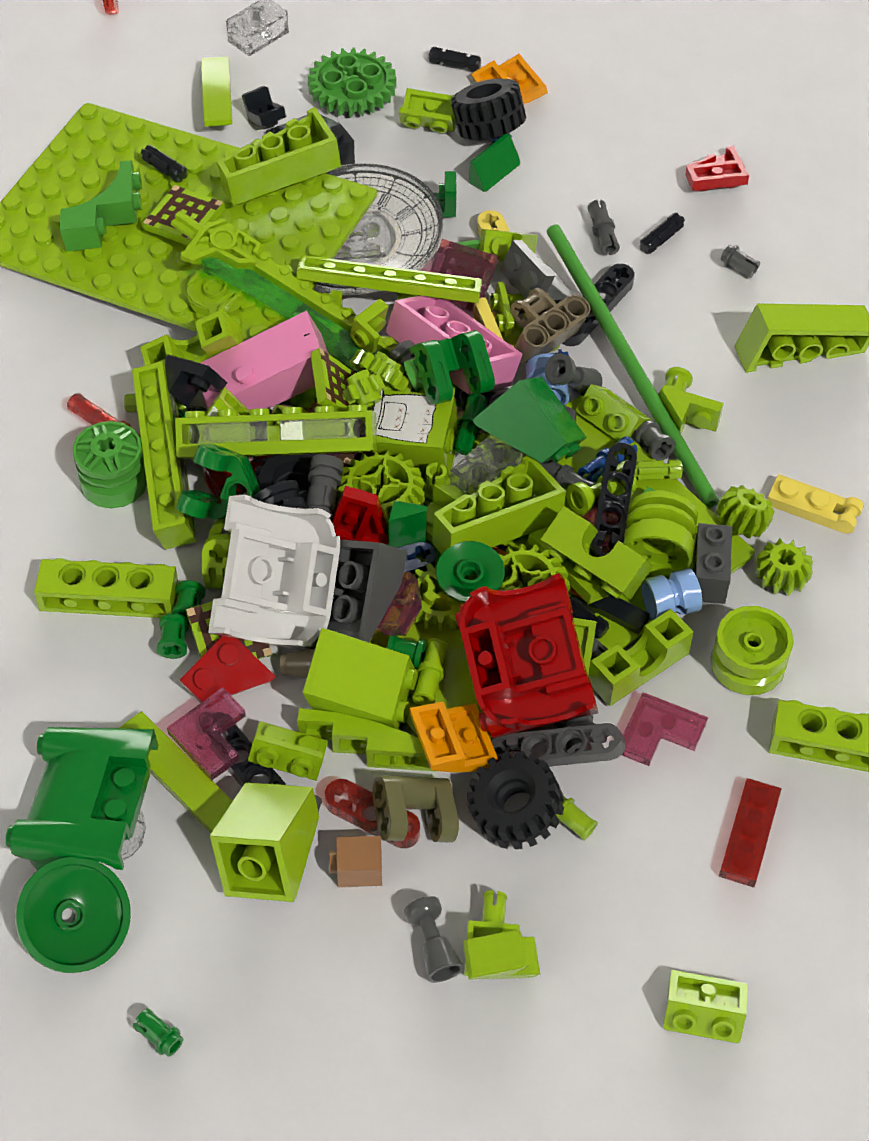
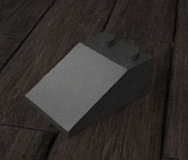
(365, 586)

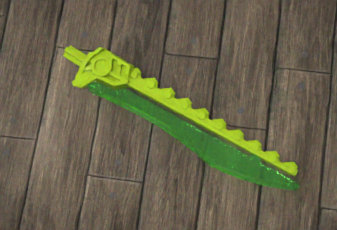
(247, 266)

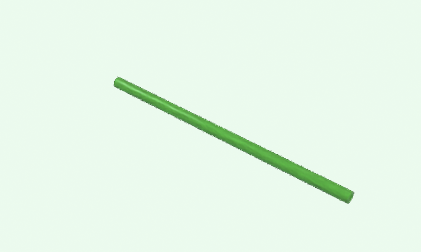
(632, 366)

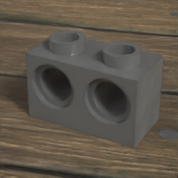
(713, 561)

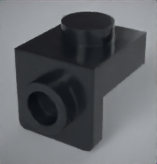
(261, 108)

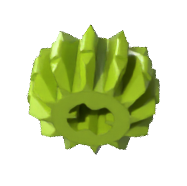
(745, 511)
(784, 567)

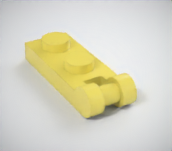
(815, 504)

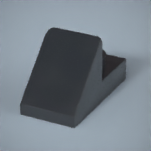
(189, 377)

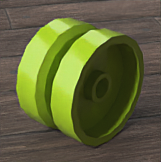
(751, 650)

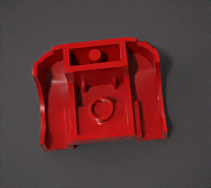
(525, 657)

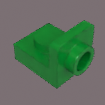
(447, 194)

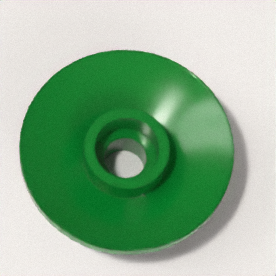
(469, 559)

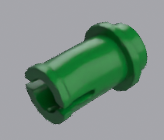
(158, 1033)

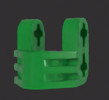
(442, 357)
(219, 459)

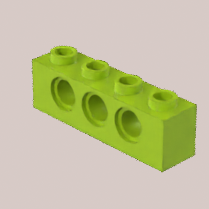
(90, 595)
(824, 744)

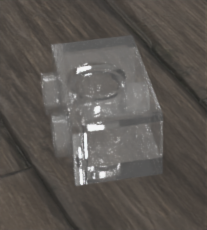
(257, 26)

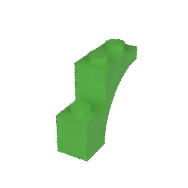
(117, 205)

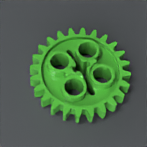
(352, 82)

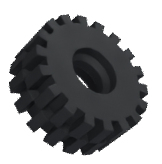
(503, 781)

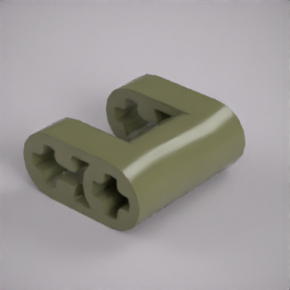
(397, 793)

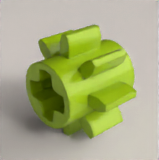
(364, 388)

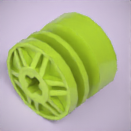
(662, 530)

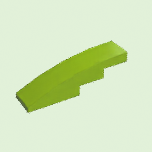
(216, 91)
(354, 735)

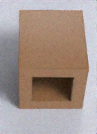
(357, 861)

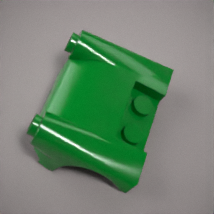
(85, 795)

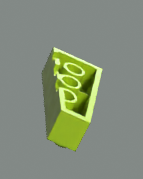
(280, 159)
(802, 333)
(501, 510)

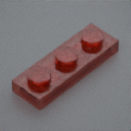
(750, 832)

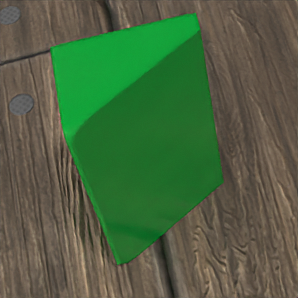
(493, 163)
(407, 524)

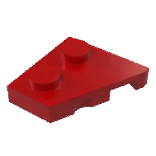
(717, 172)
(360, 517)
(226, 666)

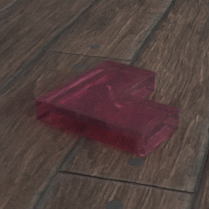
(659, 720)
(201, 732)

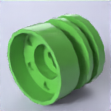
(110, 464)

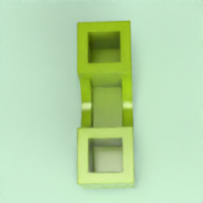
(215, 334)
(619, 570)
(660, 646)

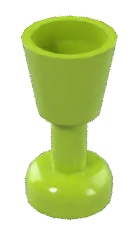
(582, 497)

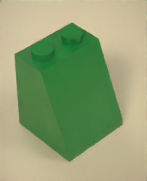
(532, 422)

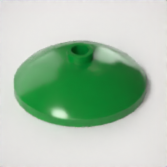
(98, 907)

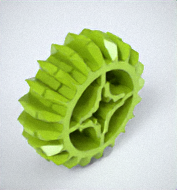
(387, 477)
(530, 567)

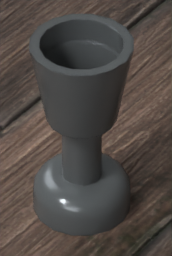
(562, 370)
(439, 955)

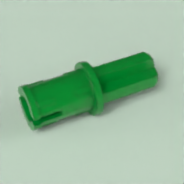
(467, 429)

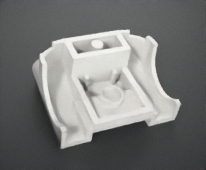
(276, 574)

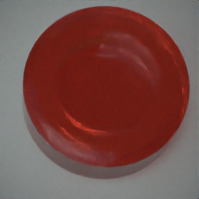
(111, 6)

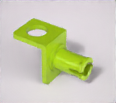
(492, 918)

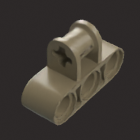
(547, 322)

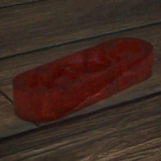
(345, 811)

